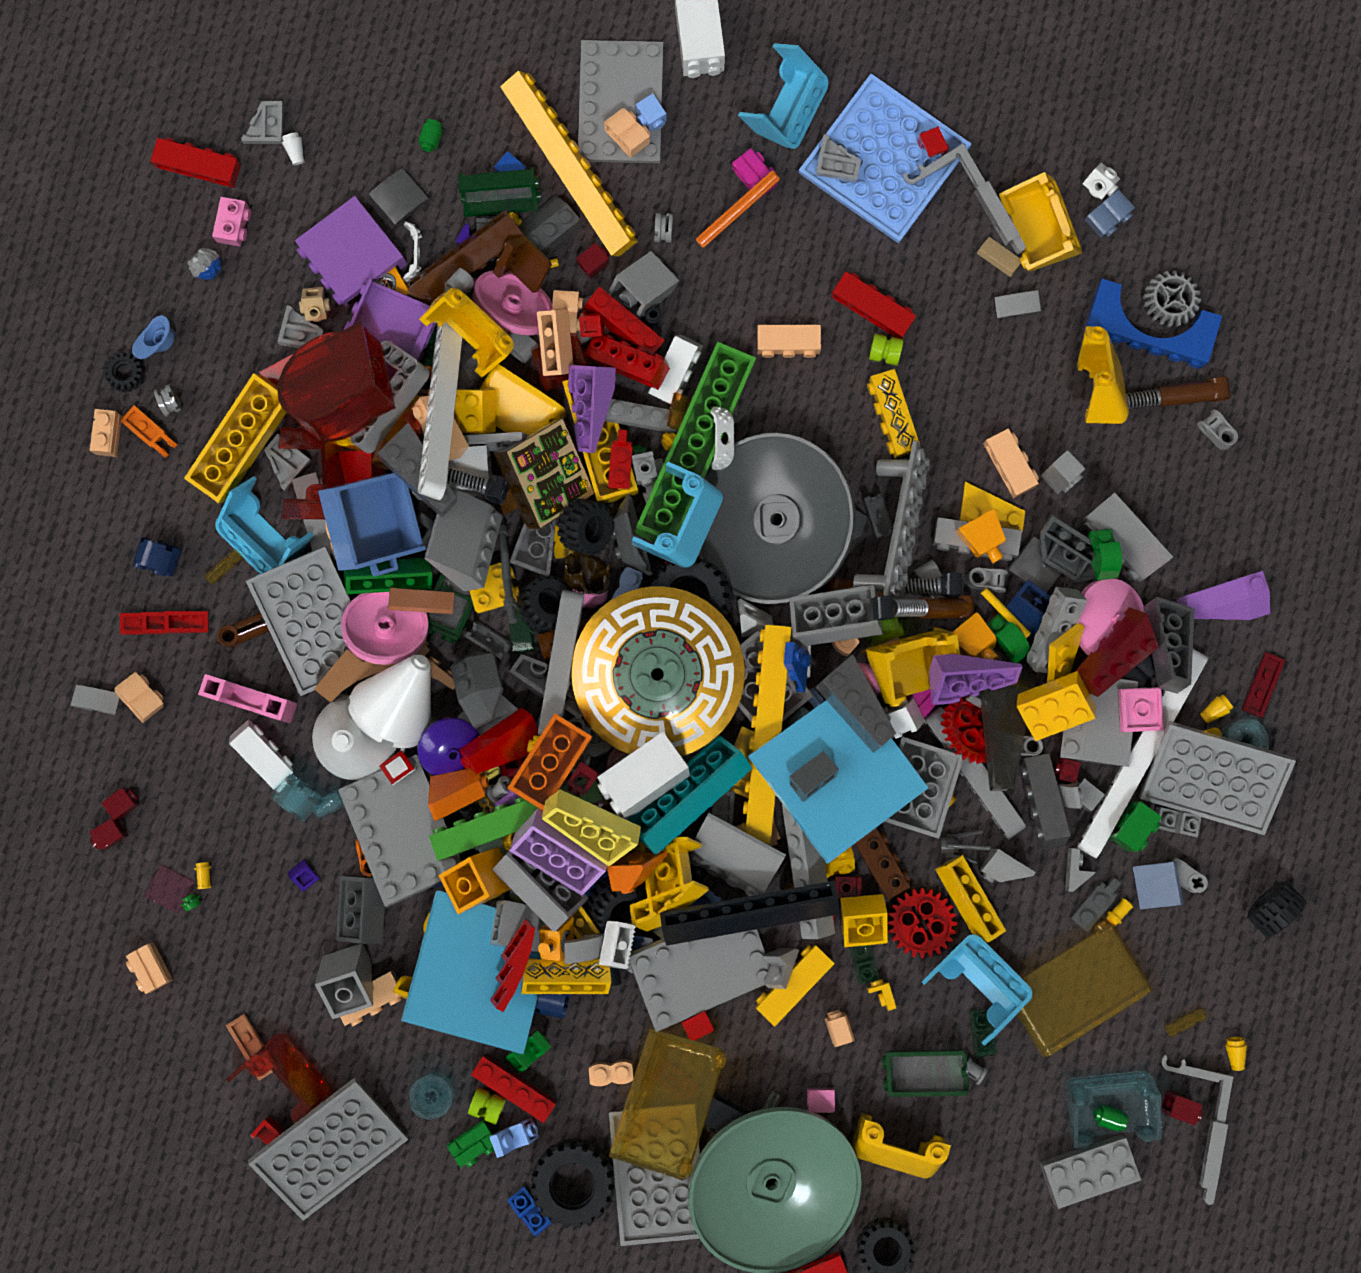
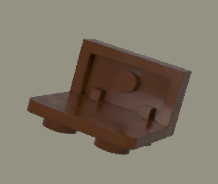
(524, 262)

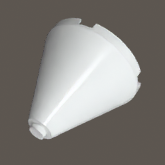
(395, 702)
(344, 746)

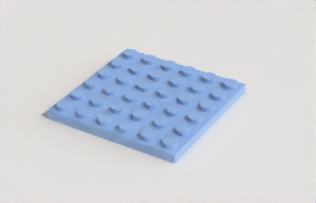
(883, 133)

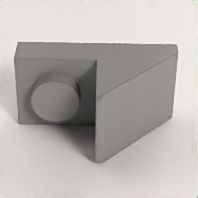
(1074, 877)
(781, 967)

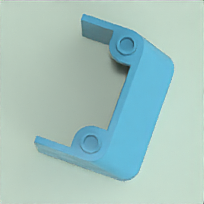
(797, 101)
(252, 534)
(687, 544)
(991, 976)

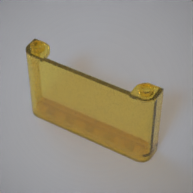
(1081, 989)
(668, 1104)

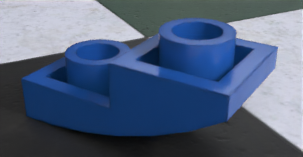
(525, 1208)

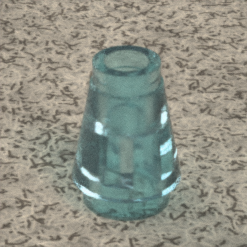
(329, 804)

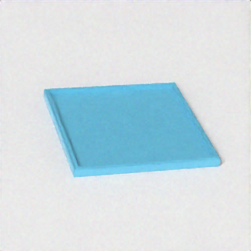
(861, 795)
(458, 980)

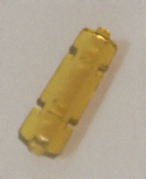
(223, 567)
(1185, 1022)

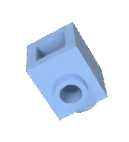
(650, 113)

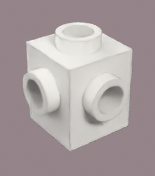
(1102, 181)

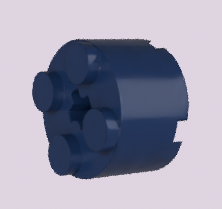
(157, 556)
(553, 1005)

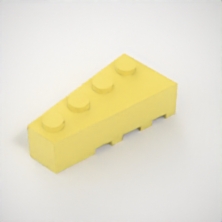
(591, 827)

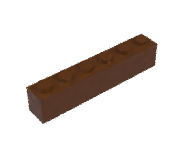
(468, 255)

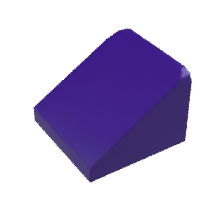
(464, 234)
(303, 875)

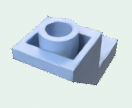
(514, 1137)

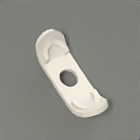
(414, 268)
(723, 452)

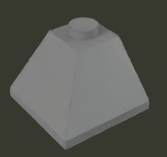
(1002, 867)

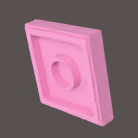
(1140, 709)

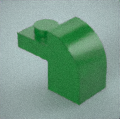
(1107, 556)
(1010, 638)
(535, 1047)

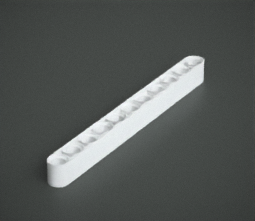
(440, 413)
(1130, 777)

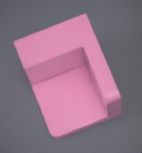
(821, 1100)

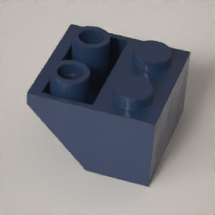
(1029, 606)

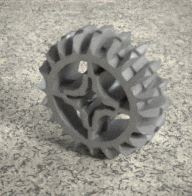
(1187, 311)

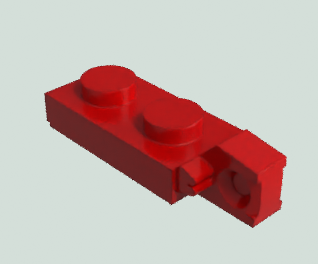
(620, 462)

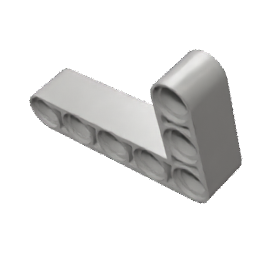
(522, 343)
(404, 384)

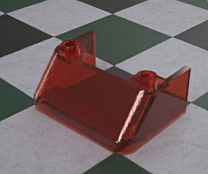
(331, 473)
(293, 1071)

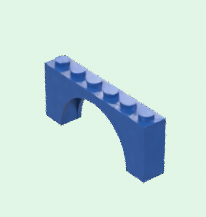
(1191, 346)

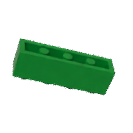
(411, 574)

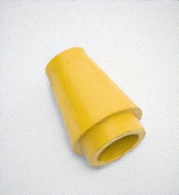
(1216, 709)
(1236, 1050)

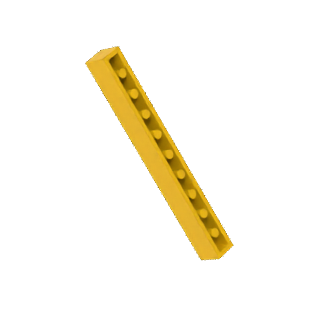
(569, 163)
(767, 726)

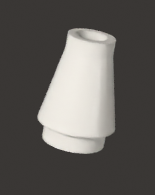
(294, 148)

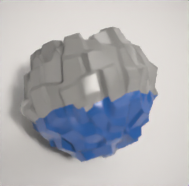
(205, 264)

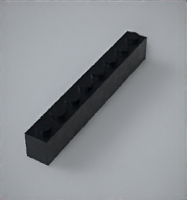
(749, 913)

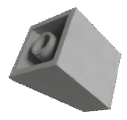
(643, 285)
(345, 981)

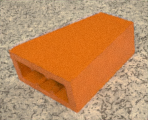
(454, 791)

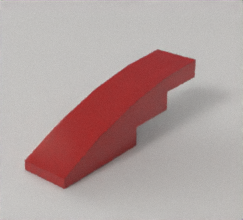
(163, 622)
(516, 958)

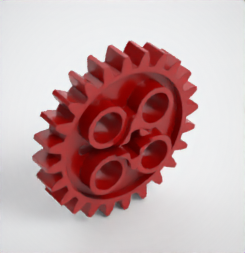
(962, 727)
(938, 912)

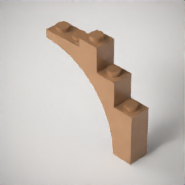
(352, 669)

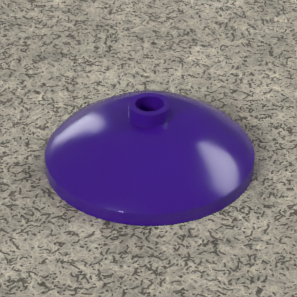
(440, 741)

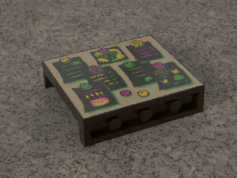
(544, 473)

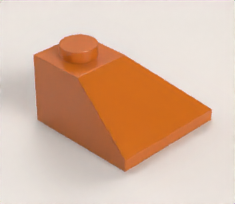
(633, 870)

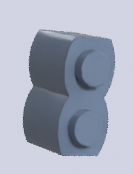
(1109, 214)
(629, 580)

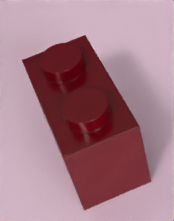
(1181, 1108)

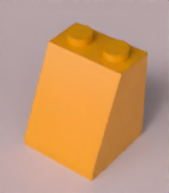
(474, 881)

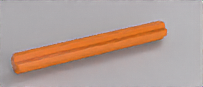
(737, 209)

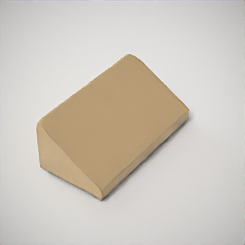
(999, 256)

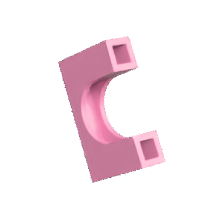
(247, 698)

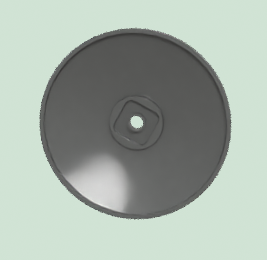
(817, 509)

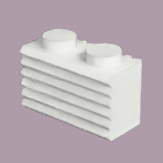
(617, 944)

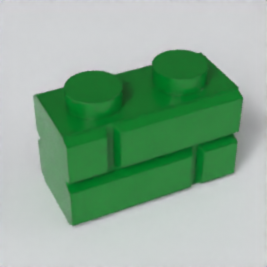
(472, 1144)

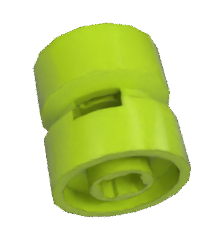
(886, 349)
(486, 1105)

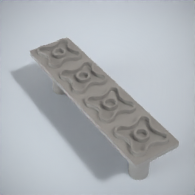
(906, 520)

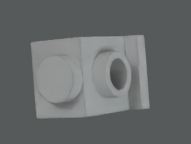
(642, 460)

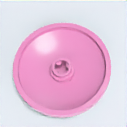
(510, 302)
(1104, 607)
(381, 633)

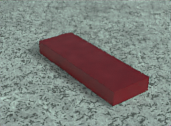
(1263, 684)

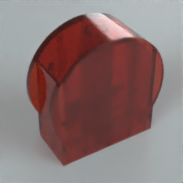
(337, 383)

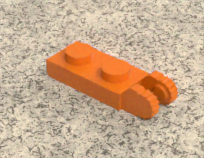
(146, 429)

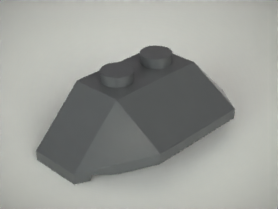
(624, 529)
(1067, 550)
(477, 686)

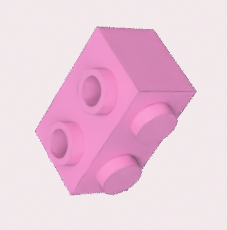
(231, 221)

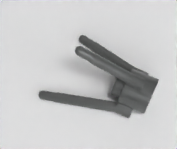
(950, 845)

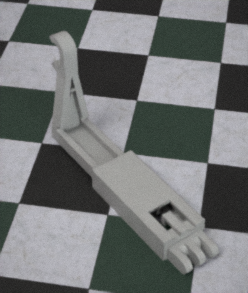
(984, 193)
(1217, 1128)

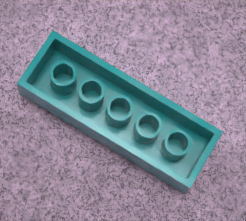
(711, 776)

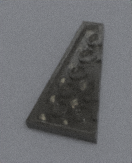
(1004, 730)

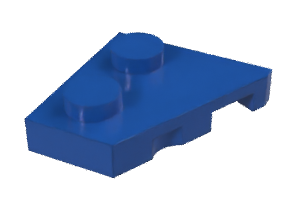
(797, 663)

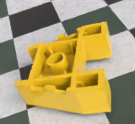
(668, 885)

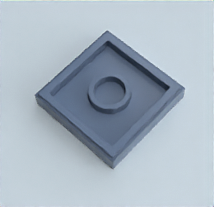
(1158, 885)

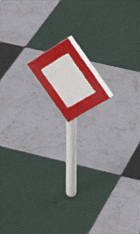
(397, 767)

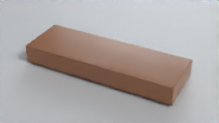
(421, 601)
(246, 1037)

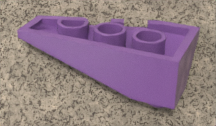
(592, 395)
(1234, 600)
(961, 675)

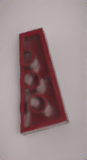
(1119, 653)

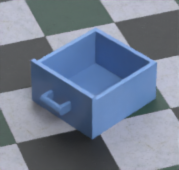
(371, 522)

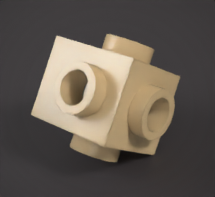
(314, 304)

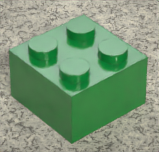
(1135, 827)

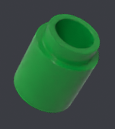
(430, 135)
(1110, 1118)

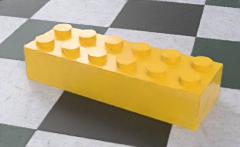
(238, 439)
(599, 462)

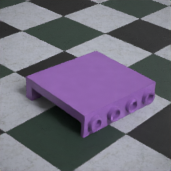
(348, 250)
(393, 318)

